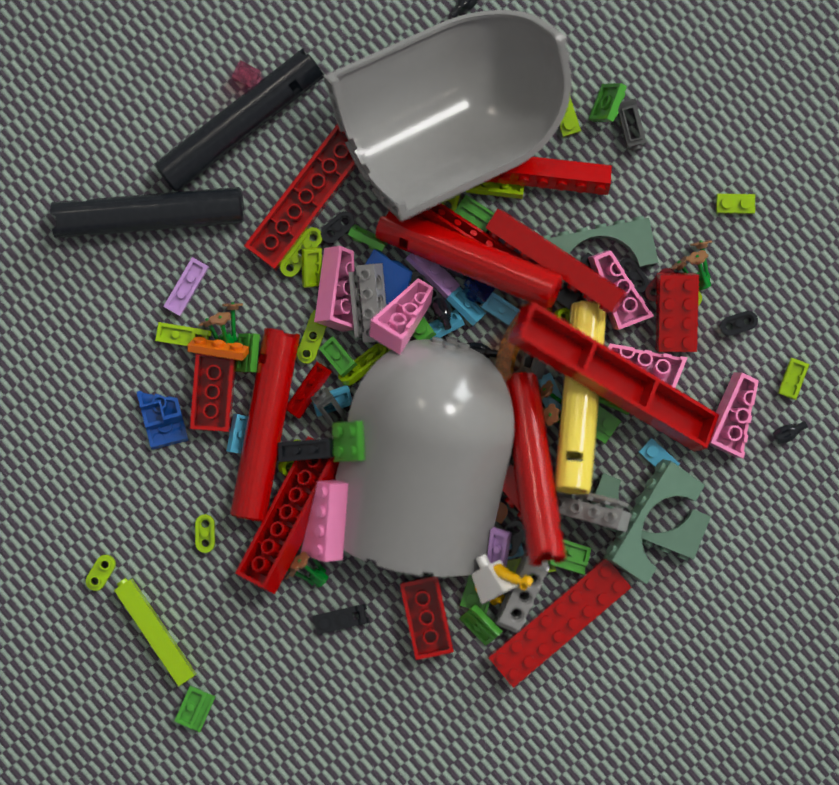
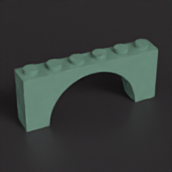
(633, 235)
(682, 539)
(627, 548)

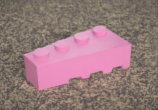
(334, 295)
(633, 306)
(401, 317)
(660, 365)
(735, 415)
(327, 522)

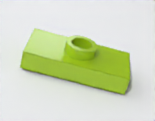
(311, 266)
(793, 378)

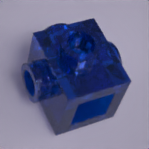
(477, 291)

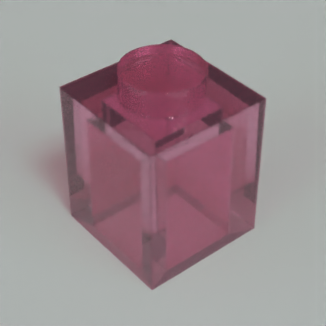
(246, 75)

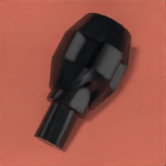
(463, 6)
(442, 311)
(483, 349)
(788, 432)

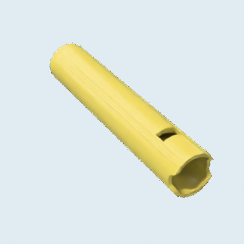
(579, 412)

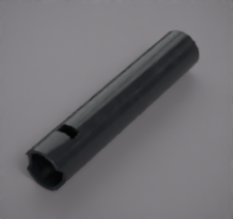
(239, 120)
(148, 212)

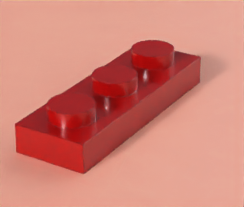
(311, 384)

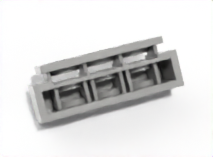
(370, 297)
(596, 514)
(513, 600)

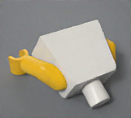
(495, 579)

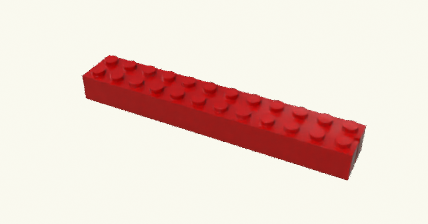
(613, 377)

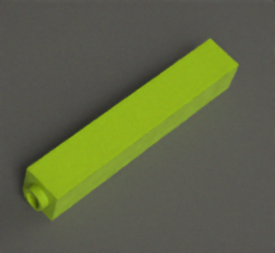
(154, 631)

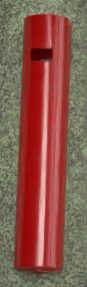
(471, 258)
(265, 425)
(534, 472)

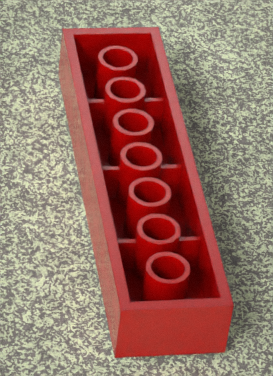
(303, 200)
(285, 524)
(559, 622)

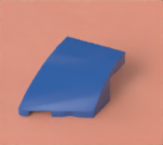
(396, 275)
(162, 420)

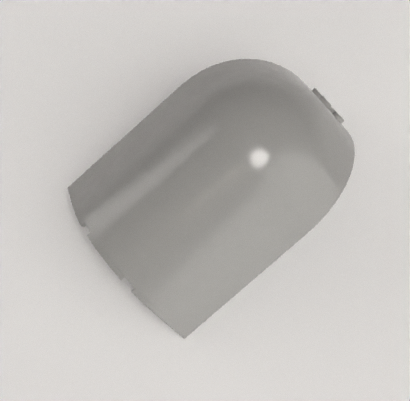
(452, 105)
(433, 459)

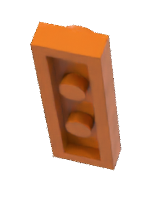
(218, 348)

